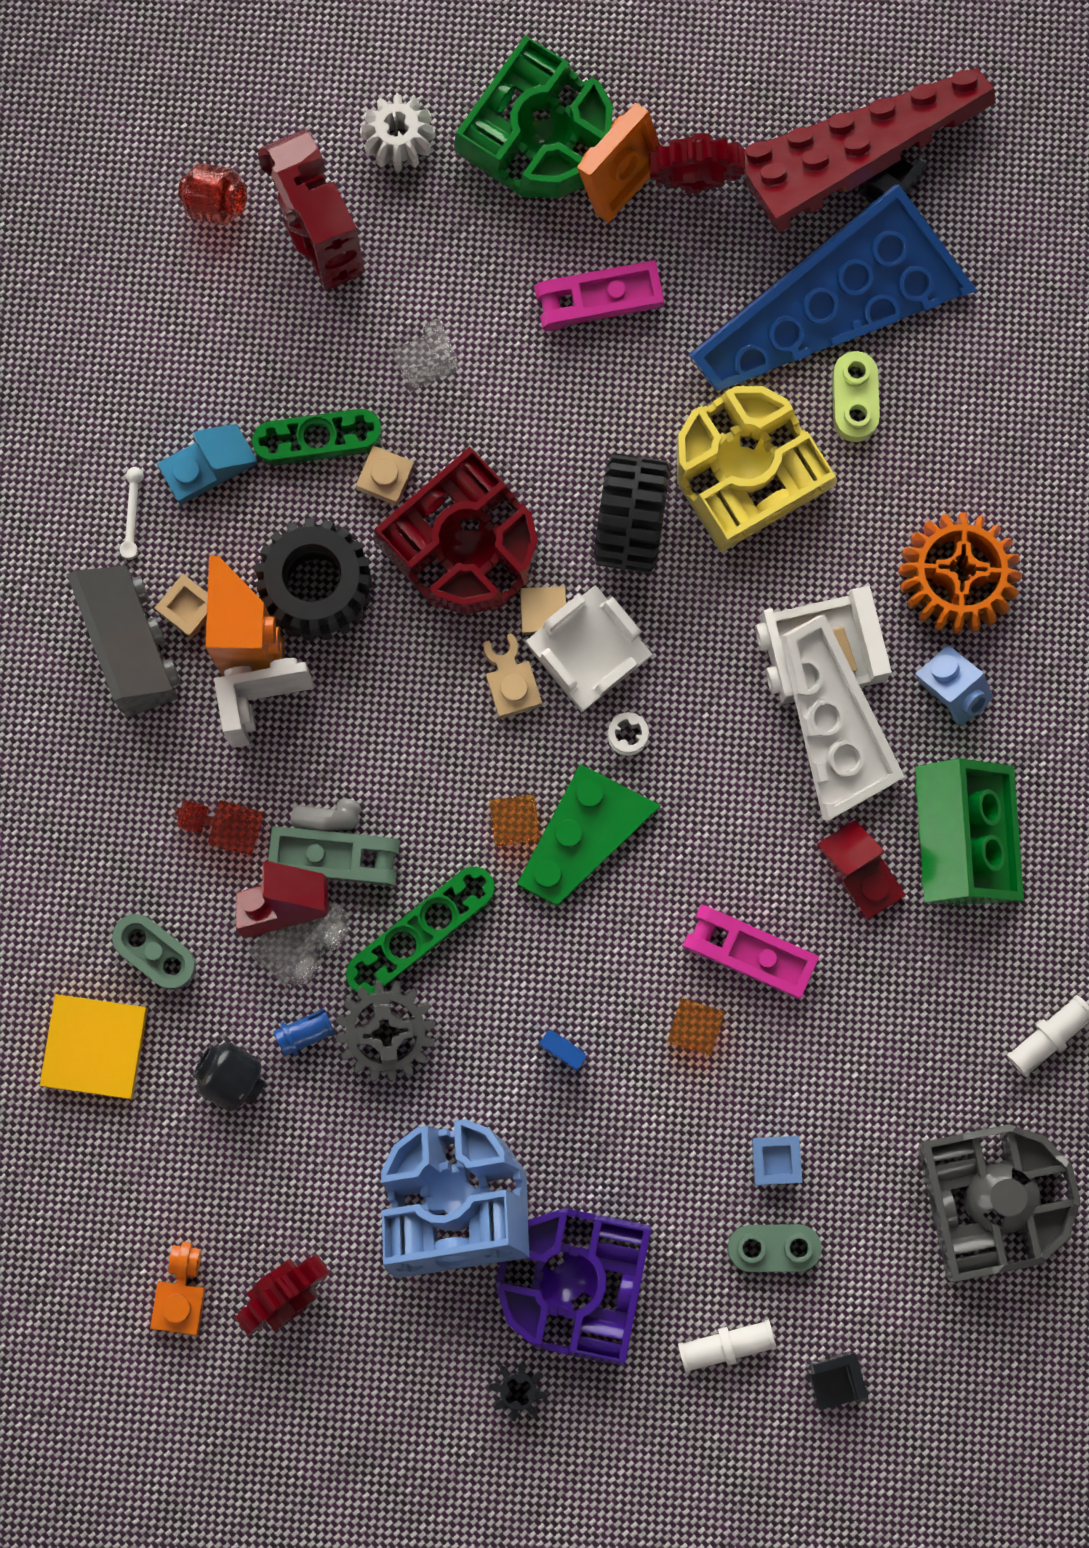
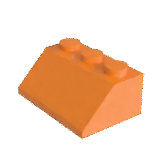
(238, 623)

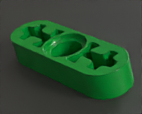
(286, 451)

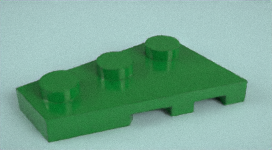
(583, 832)

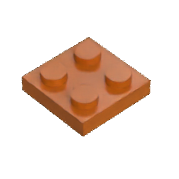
(619, 162)

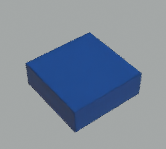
(563, 1050)

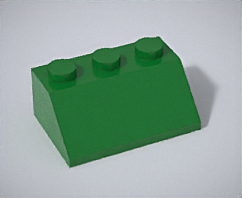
(969, 832)

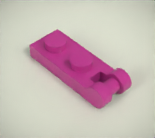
(600, 295)
(752, 952)

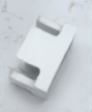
(589, 647)

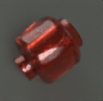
(212, 194)

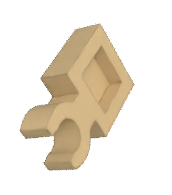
(512, 684)

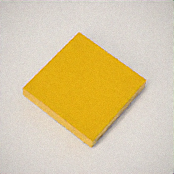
(93, 1046)

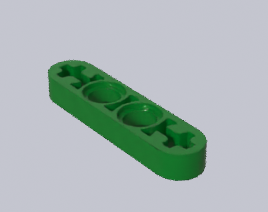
(416, 925)

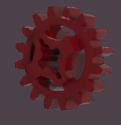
(697, 163)
(282, 1295)

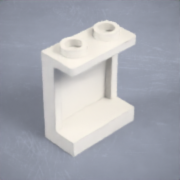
(852, 612)

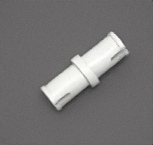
(1050, 1036)
(727, 1346)

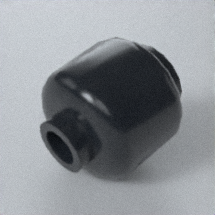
(228, 1076)

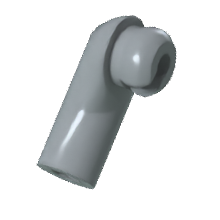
(322, 819)

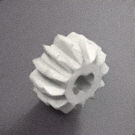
(399, 147)

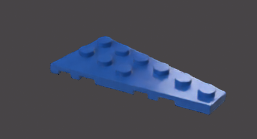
(856, 282)

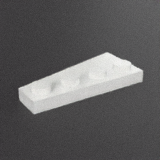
(839, 729)

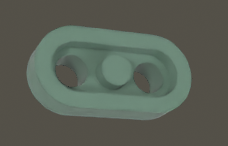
(155, 952)
(774, 1248)

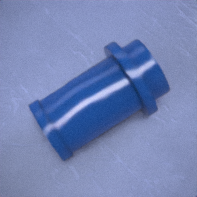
(304, 1032)

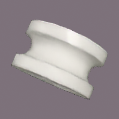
(622, 746)

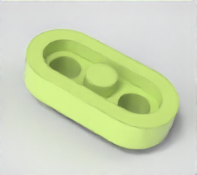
(855, 394)

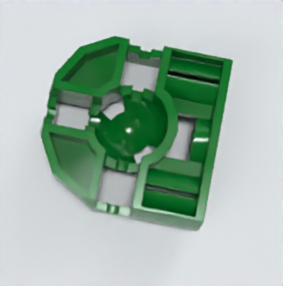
(494, 142)

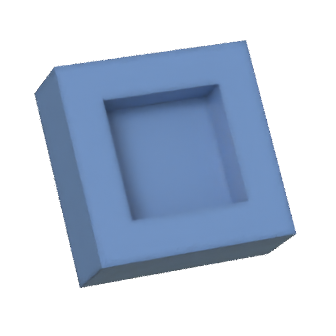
(776, 1160)

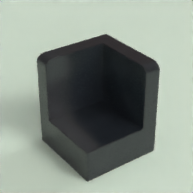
(900, 174)
(836, 1380)

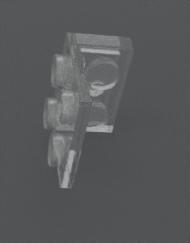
(294, 949)

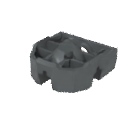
(992, 1187)

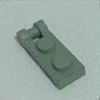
(335, 854)

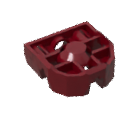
(313, 208)
(462, 553)

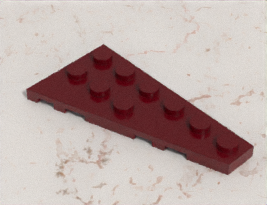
(851, 147)

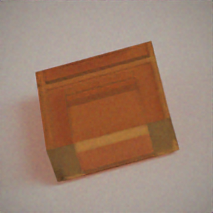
(514, 820)
(695, 1027)

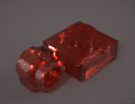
(233, 827)

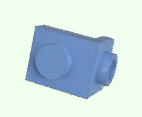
(956, 684)

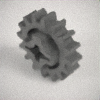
(363, 1033)

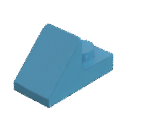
(210, 461)

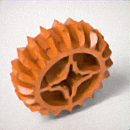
(977, 573)

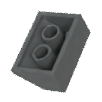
(125, 638)

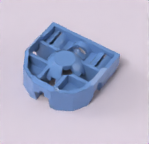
(494, 1218)

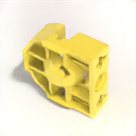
(740, 470)

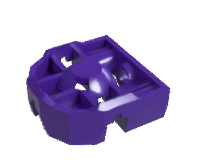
(581, 1272)

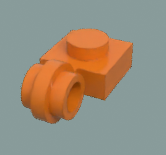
(177, 1304)

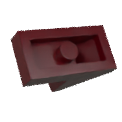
(861, 870)
(283, 900)

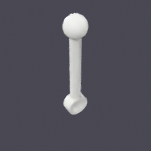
(128, 548)

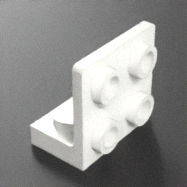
(244, 684)

